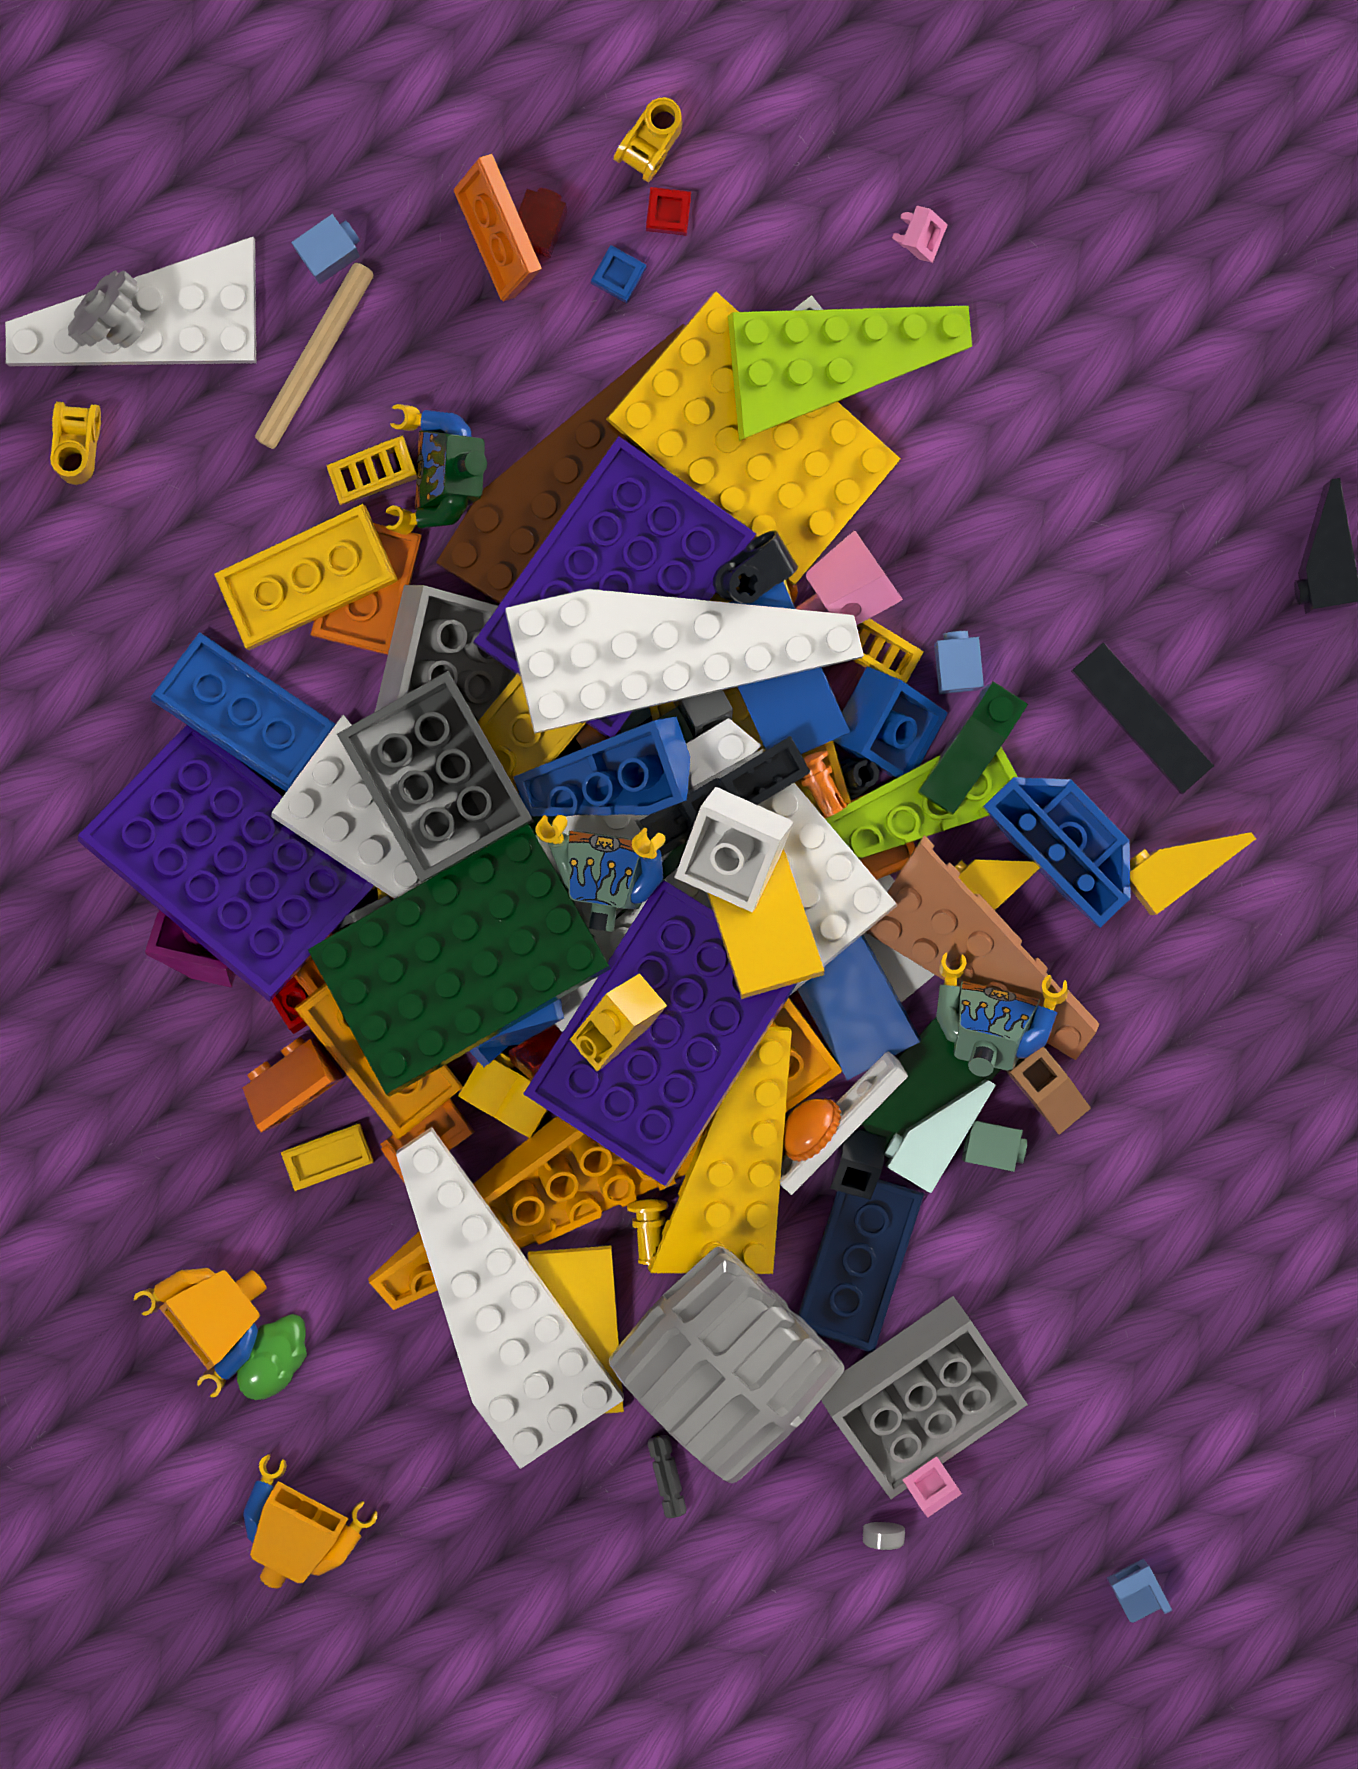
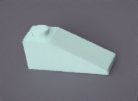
(932, 1142)

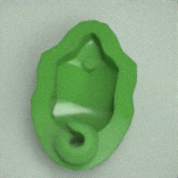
(274, 1358)

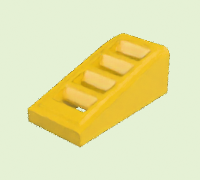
(407, 473)
(908, 662)

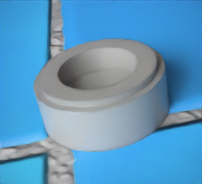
(883, 1535)

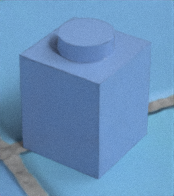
(327, 248)
(958, 663)

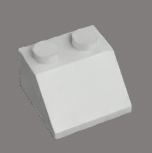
(733, 849)

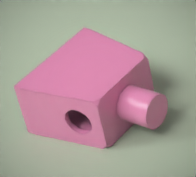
(850, 582)

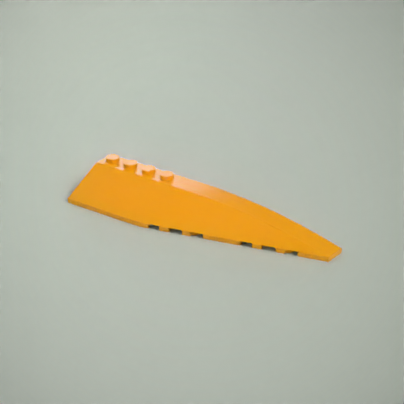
(569, 1179)

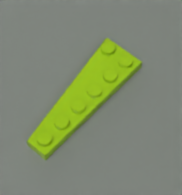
(901, 815)

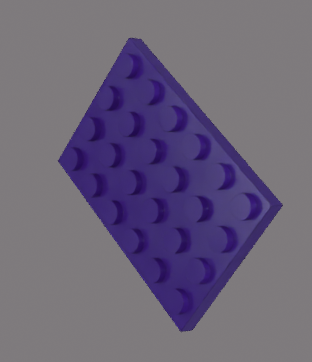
(627, 534)
(212, 859)
(675, 1075)

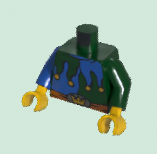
(447, 469)

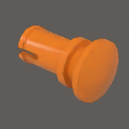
(822, 785)

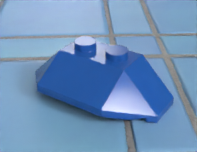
(1068, 840)

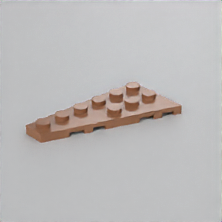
(944, 916)

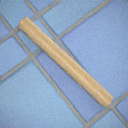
(314, 355)

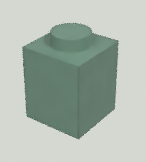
(994, 1146)

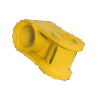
(646, 145)
(75, 432)

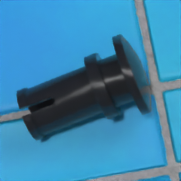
(859, 776)

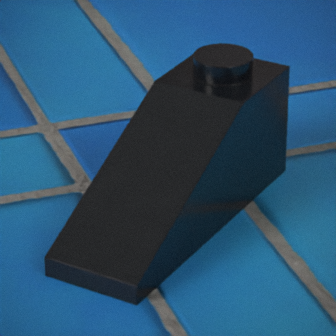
(1328, 564)

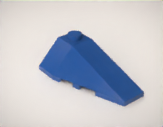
(618, 776)

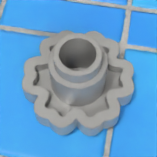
(108, 313)

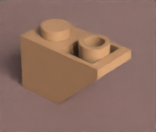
(1049, 1089)

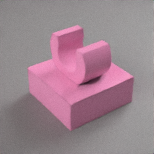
(923, 233)
(932, 1486)

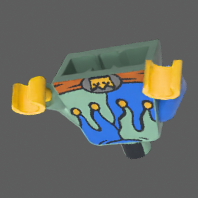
(604, 868)
(991, 1024)

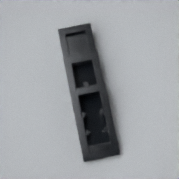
(751, 779)

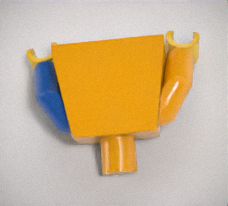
(211, 1317)
(296, 1533)

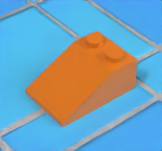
(290, 1083)

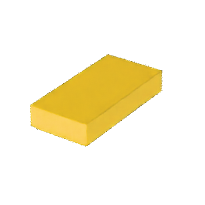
(327, 1157)

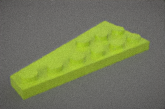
(817, 357)

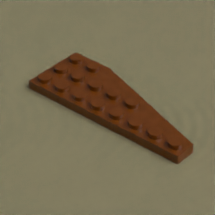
(533, 494)

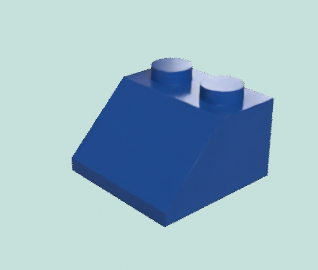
(889, 723)

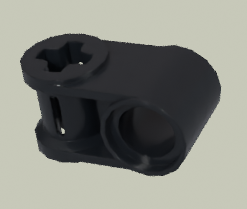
(761, 567)

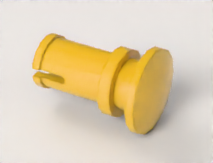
(648, 1225)

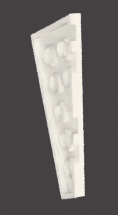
(190, 311)

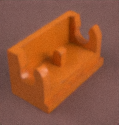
(445, 1121)

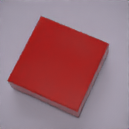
(668, 211)

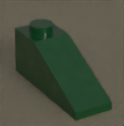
(972, 746)

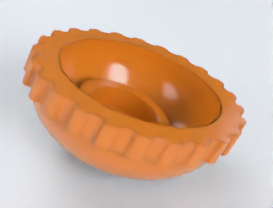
(810, 1128)

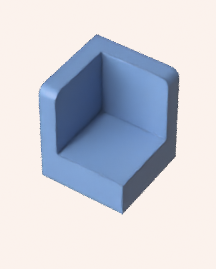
(1138, 1591)

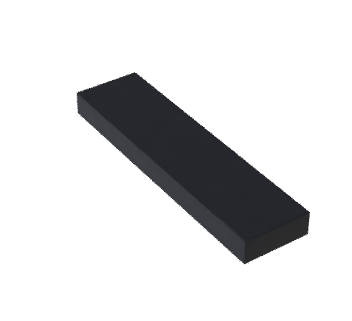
(1142, 718)

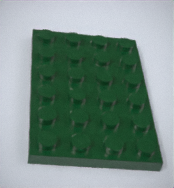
(458, 960)

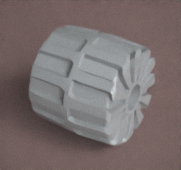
(725, 1365)

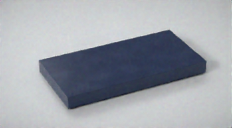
(859, 1264)

